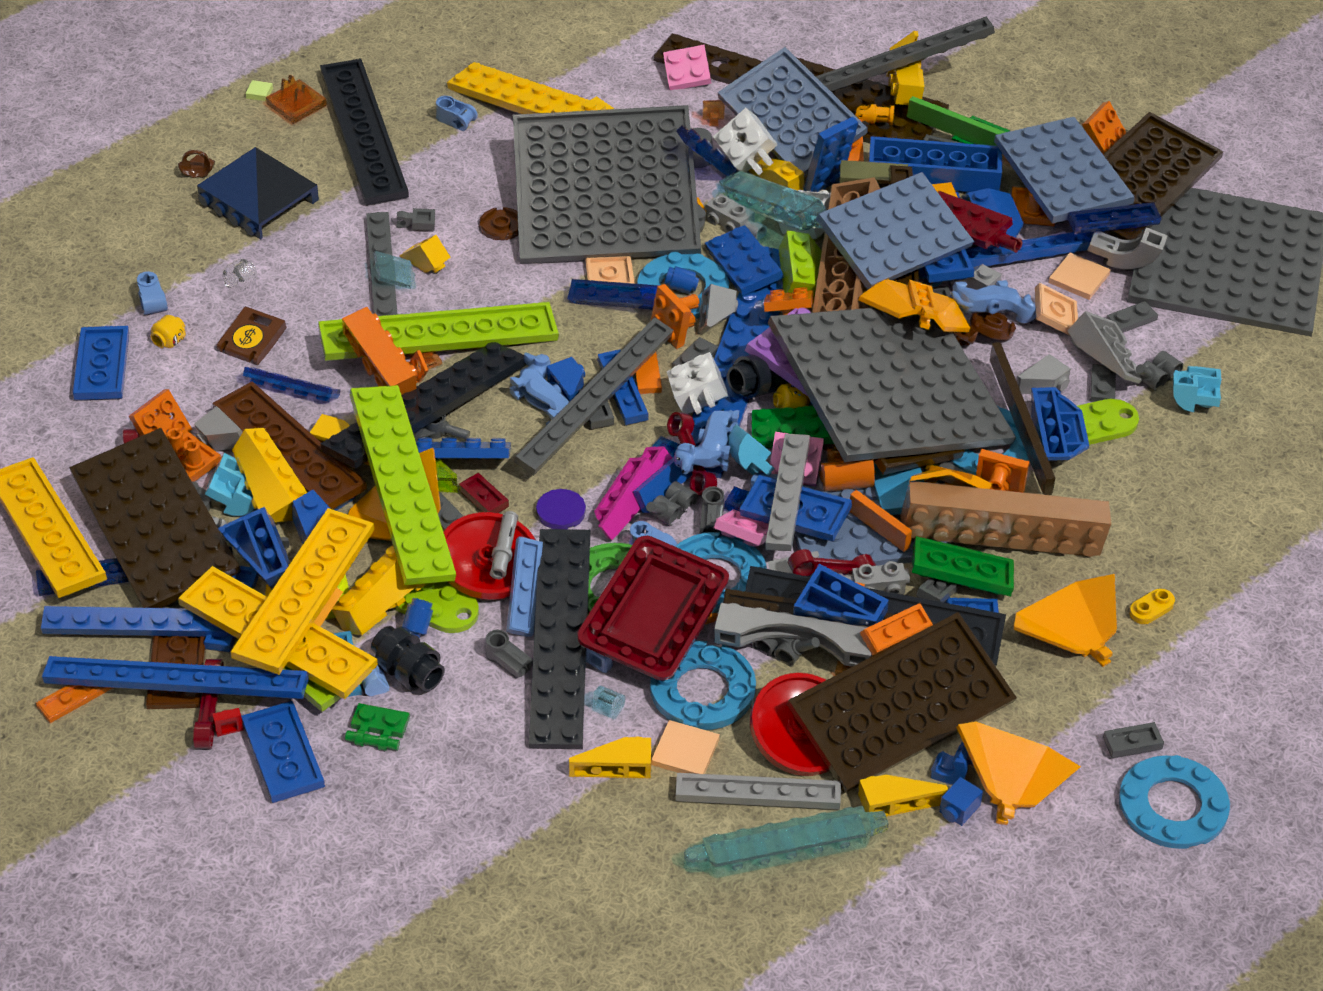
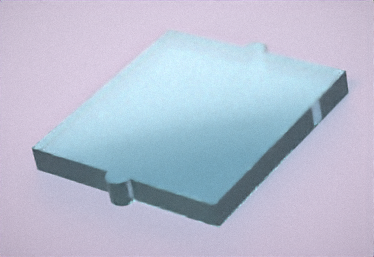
(394, 270)

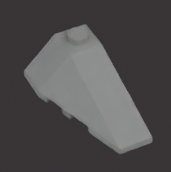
(1105, 343)

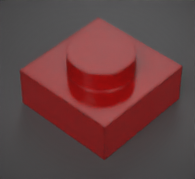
(228, 722)

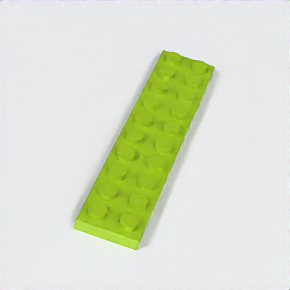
(452, 329)
(402, 485)

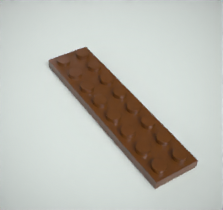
(328, 477)

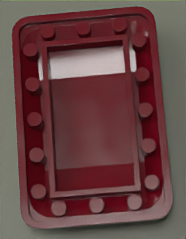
(653, 607)

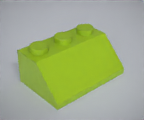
(799, 261)

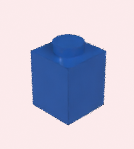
(960, 801)

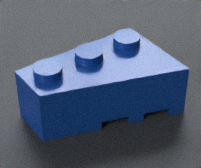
(307, 512)
(258, 544)
(837, 598)

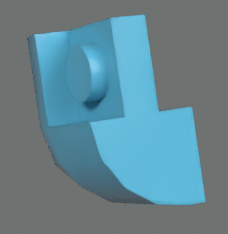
(1198, 387)
(748, 452)
(229, 487)

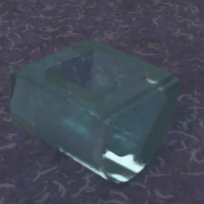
(608, 702)

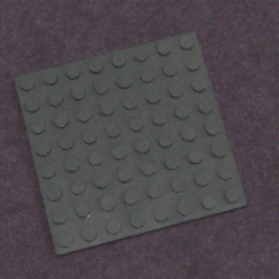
(605, 184)
(1236, 262)
(889, 384)

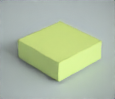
(259, 90)

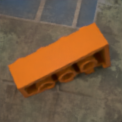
(378, 351)

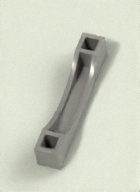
(744, 625)

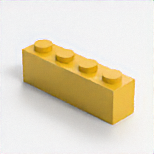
(906, 80)
(267, 474)
(372, 595)

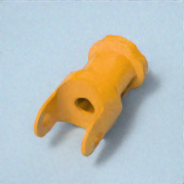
(875, 114)

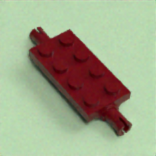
(983, 224)

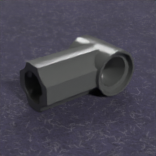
(711, 509)
(501, 650)

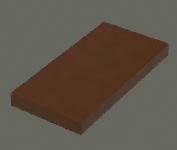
(179, 651)

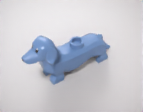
(994, 299)
(536, 388)
(713, 444)

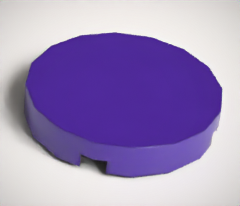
(560, 509)

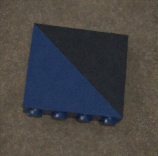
(255, 190)

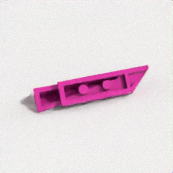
(620, 502)

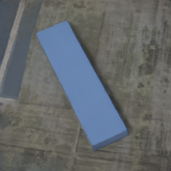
(524, 587)

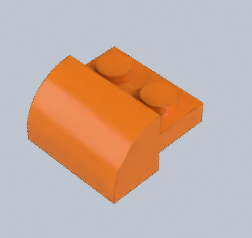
(847, 475)

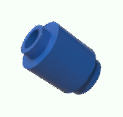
(681, 279)
(418, 616)

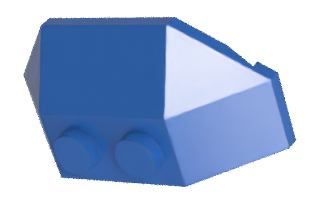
(998, 202)
(1058, 424)

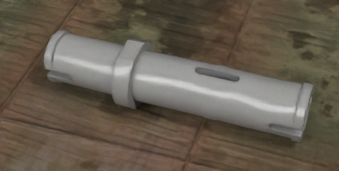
(502, 552)

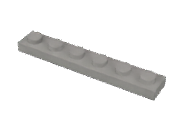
(787, 492)
(758, 791)

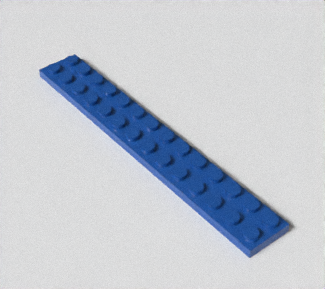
(742, 327)

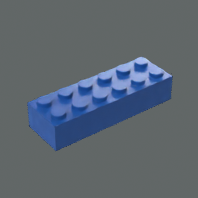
(965, 165)

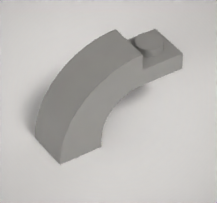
(1128, 253)

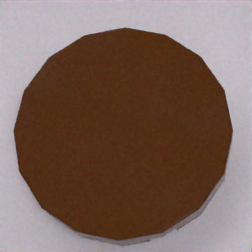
(505, 226)
(993, 325)

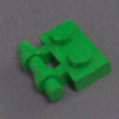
(379, 721)

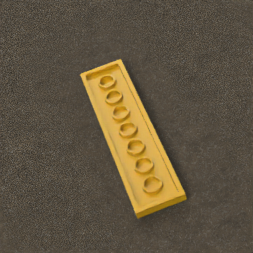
(516, 92)
(48, 529)
(302, 591)
(323, 655)

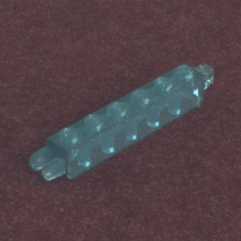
(773, 200)
(785, 842)

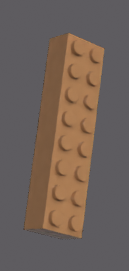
(837, 283)
(1006, 519)

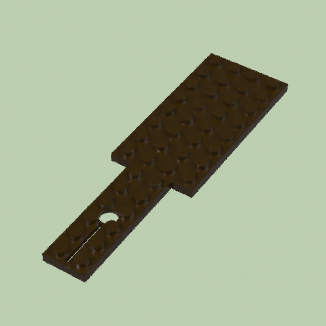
(852, 96)

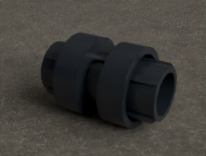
(753, 377)
(407, 658)

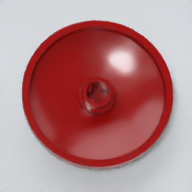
(471, 548)
(778, 731)

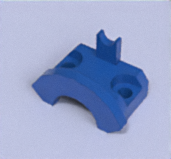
(951, 768)

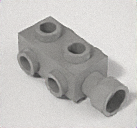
(733, 215)
(881, 578)

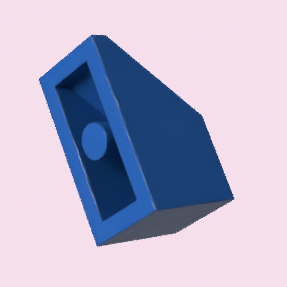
(567, 375)

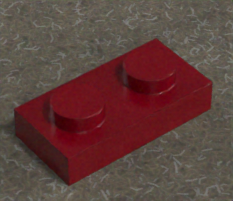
(483, 494)

